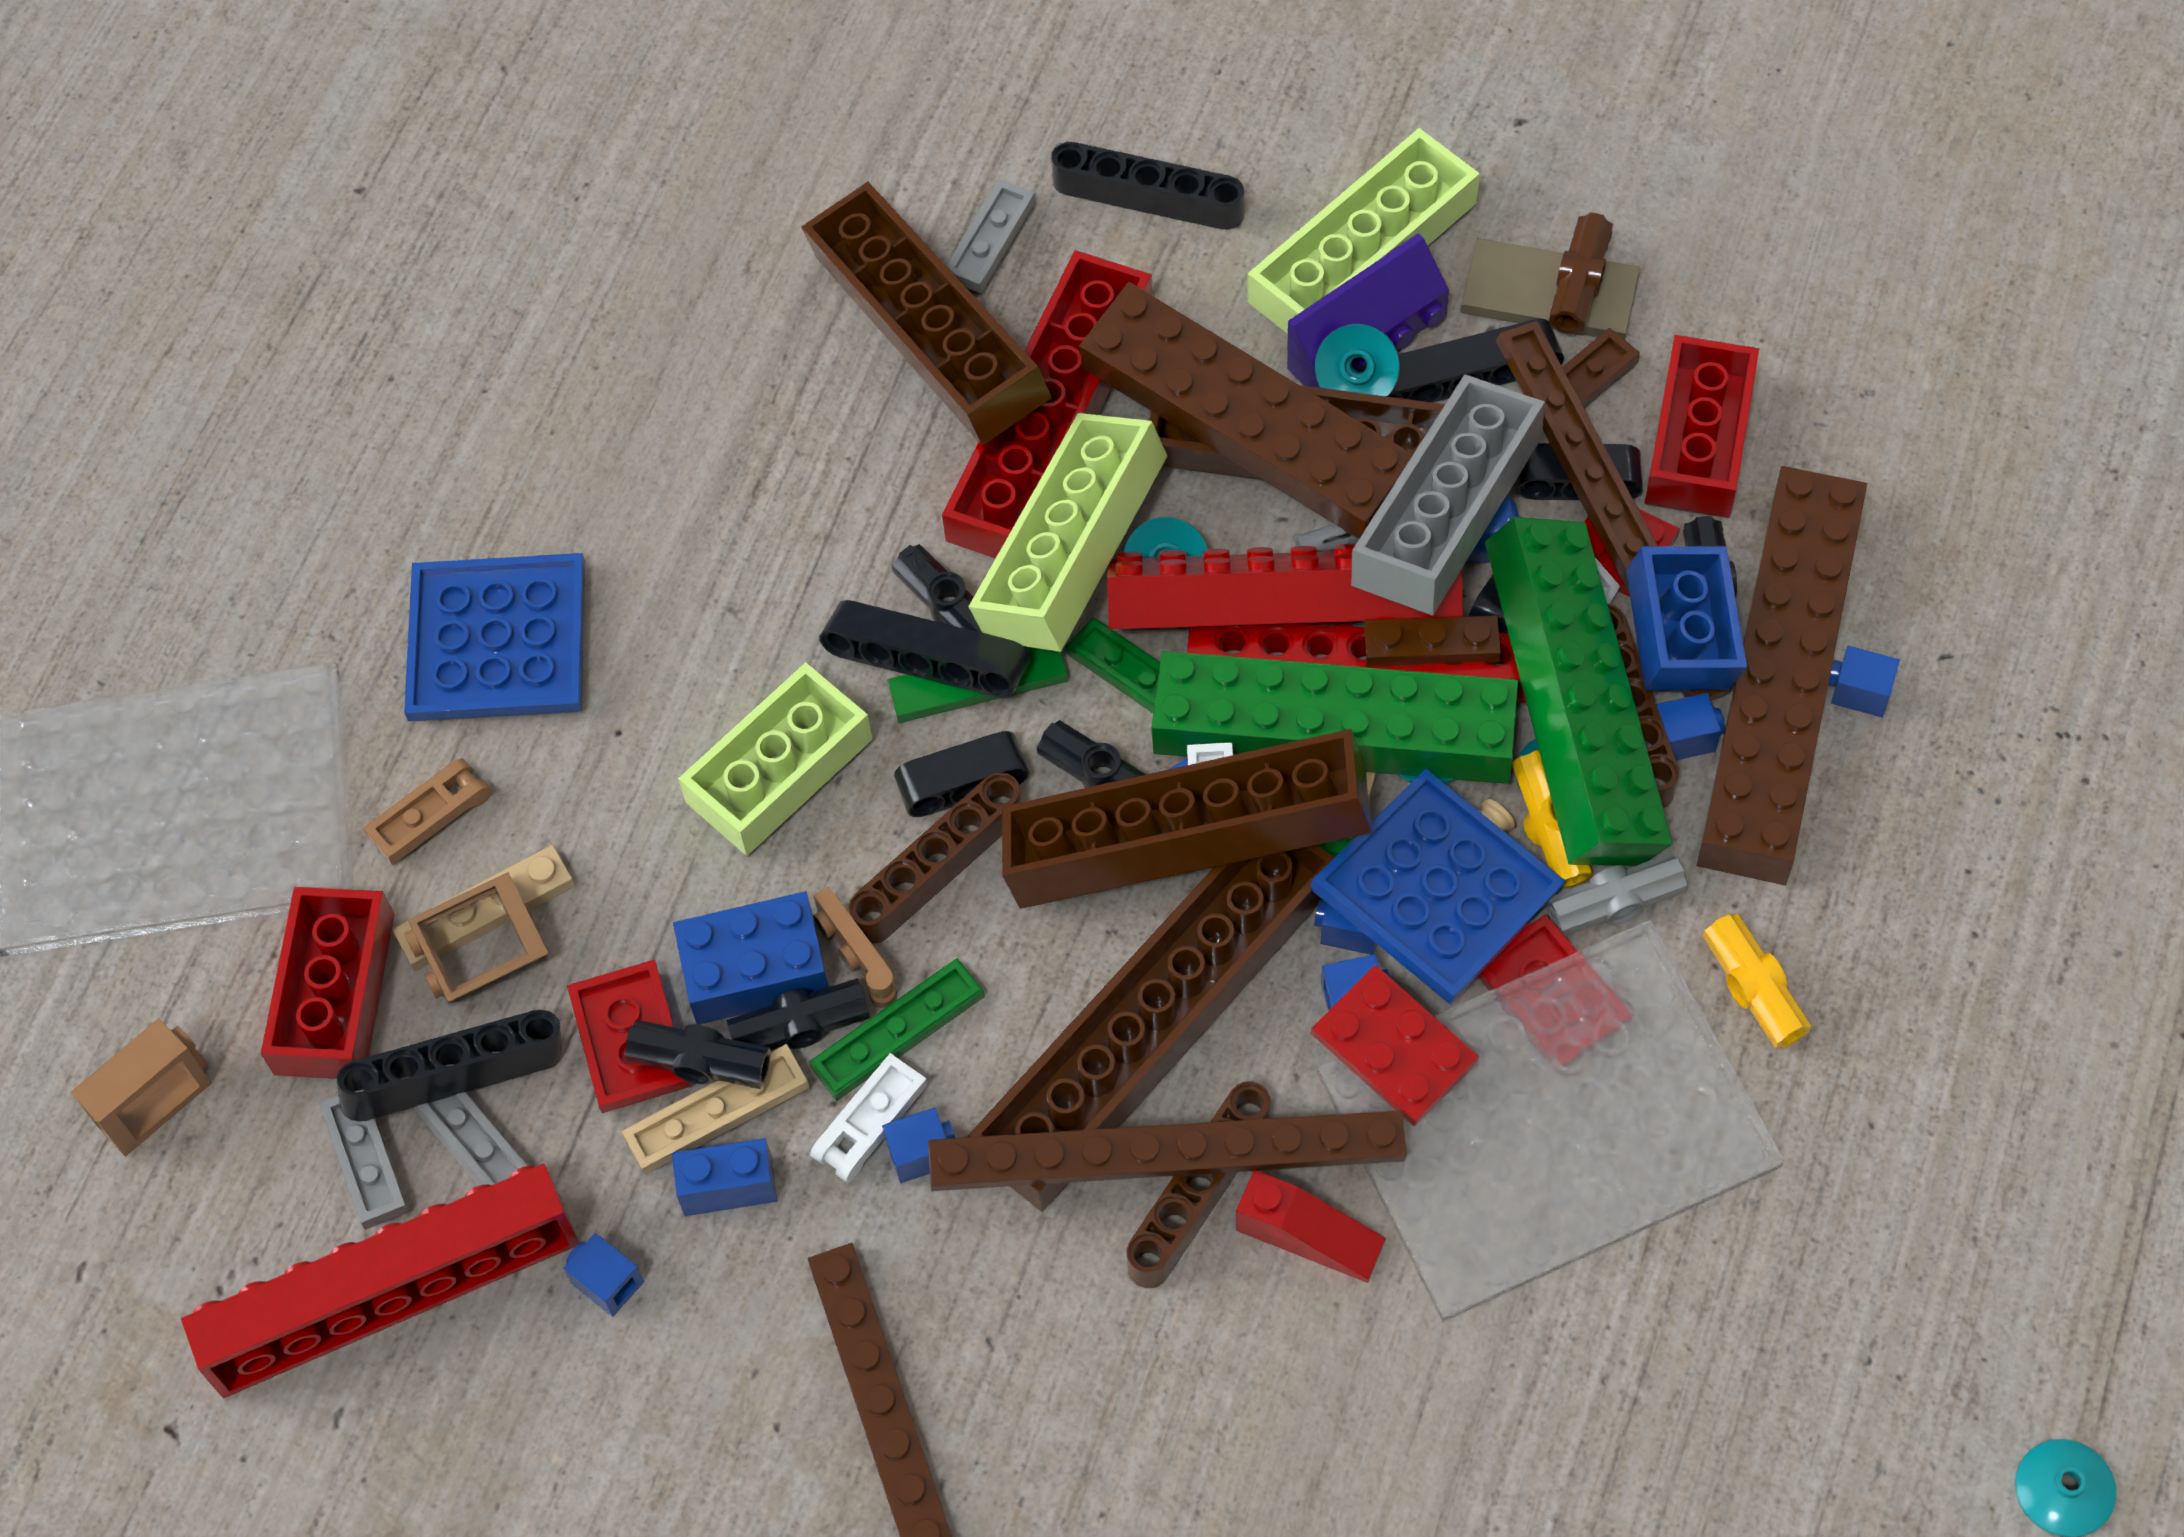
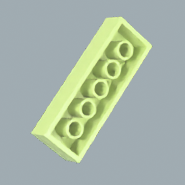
(1406, 193)
(1069, 531)

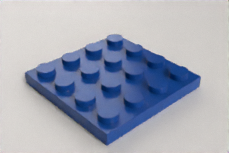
(495, 637)
(1437, 886)

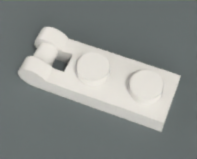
(878, 1102)

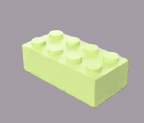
(776, 758)

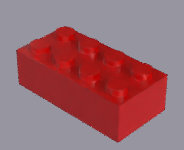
(1702, 426)
(327, 981)

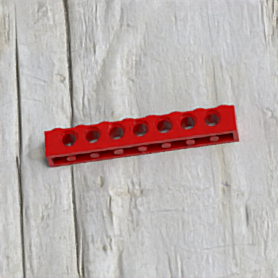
(1339, 642)

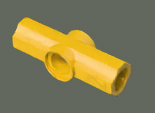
(1541, 821)
(1756, 981)

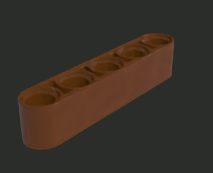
(1653, 730)
(928, 876)
(1186, 1202)

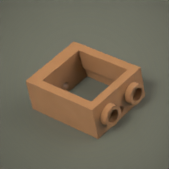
(518, 916)
(143, 1085)

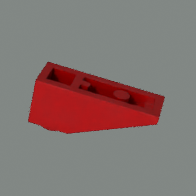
(1306, 1227)

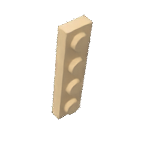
(537, 881)
(711, 1113)

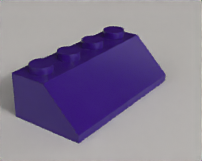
(1394, 294)

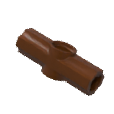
(1581, 273)

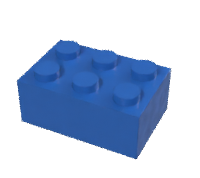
(1686, 618)
(749, 956)

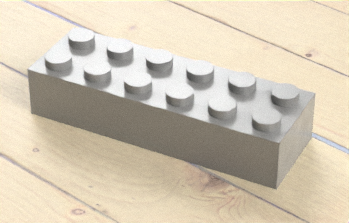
(1447, 494)

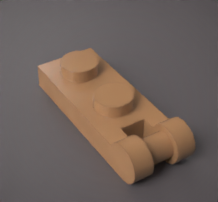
(426, 810)
(855, 947)

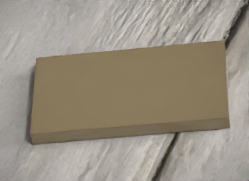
(1521, 283)

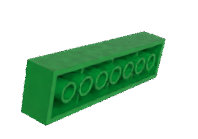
(1577, 693)
(1398, 717)

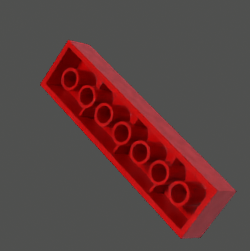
(1011, 464)
(1249, 590)
(379, 1281)

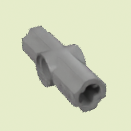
(1617, 894)

